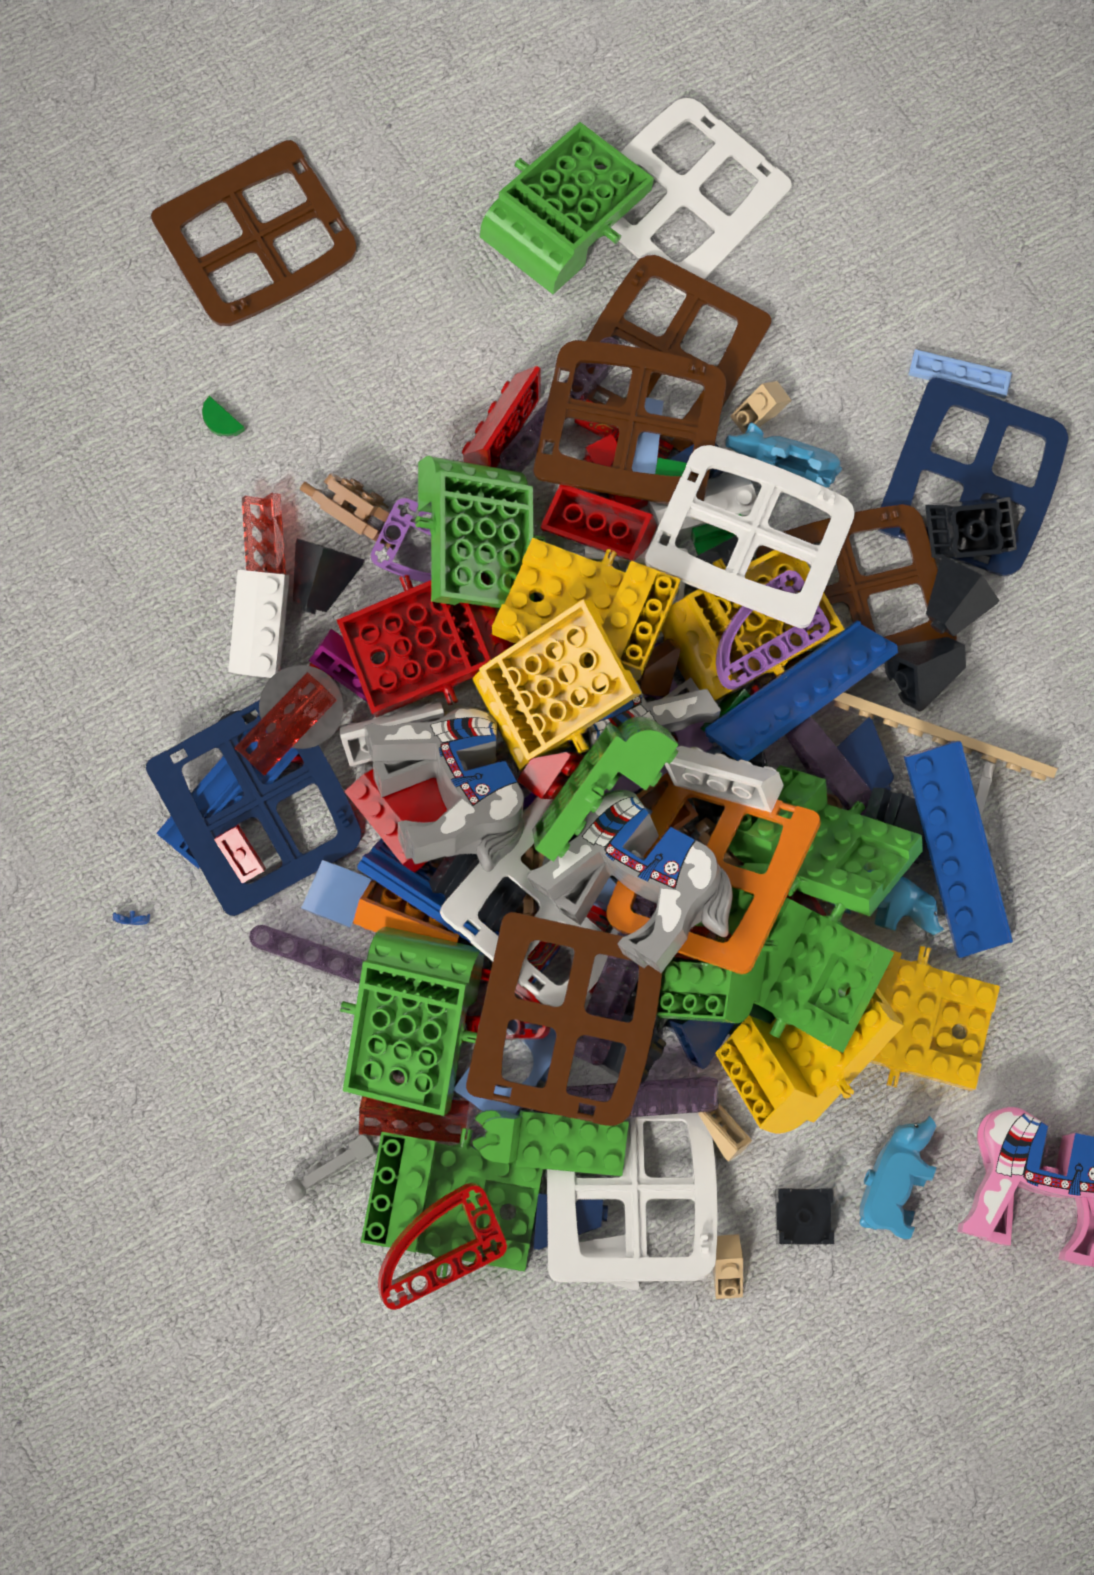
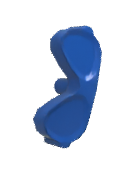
(131, 920)

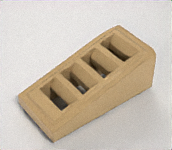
(730, 1137)

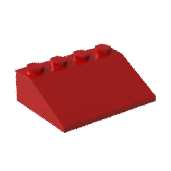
(505, 418)
(415, 804)

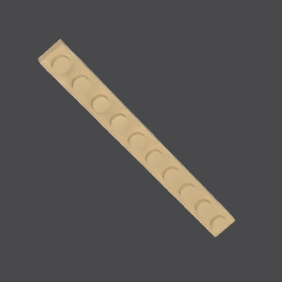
(943, 736)

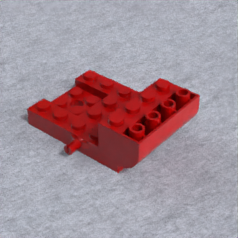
(424, 644)

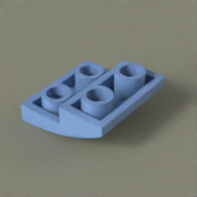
(335, 893)

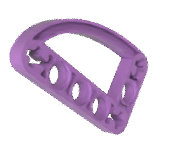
(403, 524)
(762, 653)

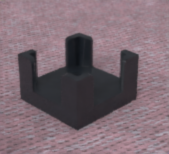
(804, 1216)

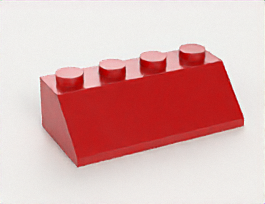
(599, 522)

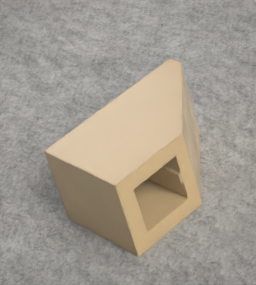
(761, 406)
(728, 1267)

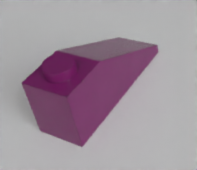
(334, 659)

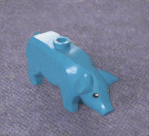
(788, 454)
(907, 901)
(893, 1178)

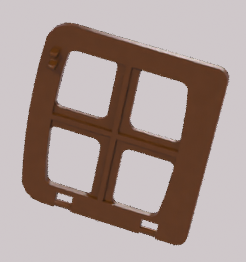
(255, 236)
(749, 333)
(629, 419)
(855, 588)
(567, 1020)

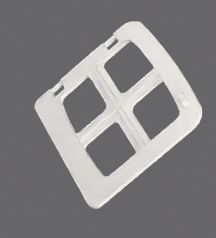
(684, 189)
(751, 533)
(479, 884)
(635, 1190)

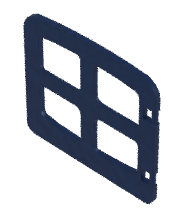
(978, 476)
(257, 802)

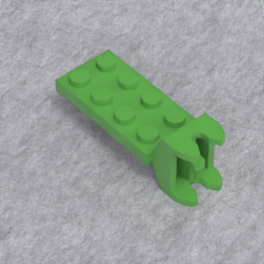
(552, 1142)

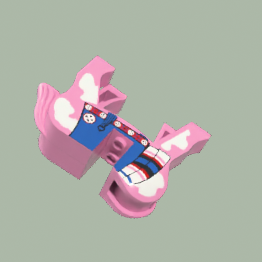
(1012, 1156)

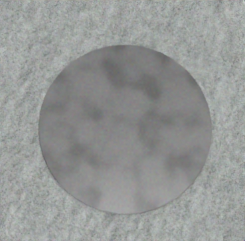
(279, 686)

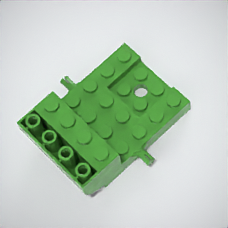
(563, 206)
(476, 527)
(634, 749)
(841, 850)
(814, 969)
(709, 992)
(411, 1019)
(419, 1172)

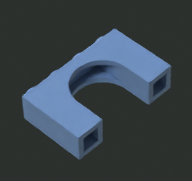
(542, 1054)

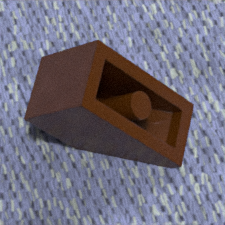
(660, 669)

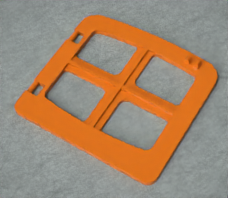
(768, 888)

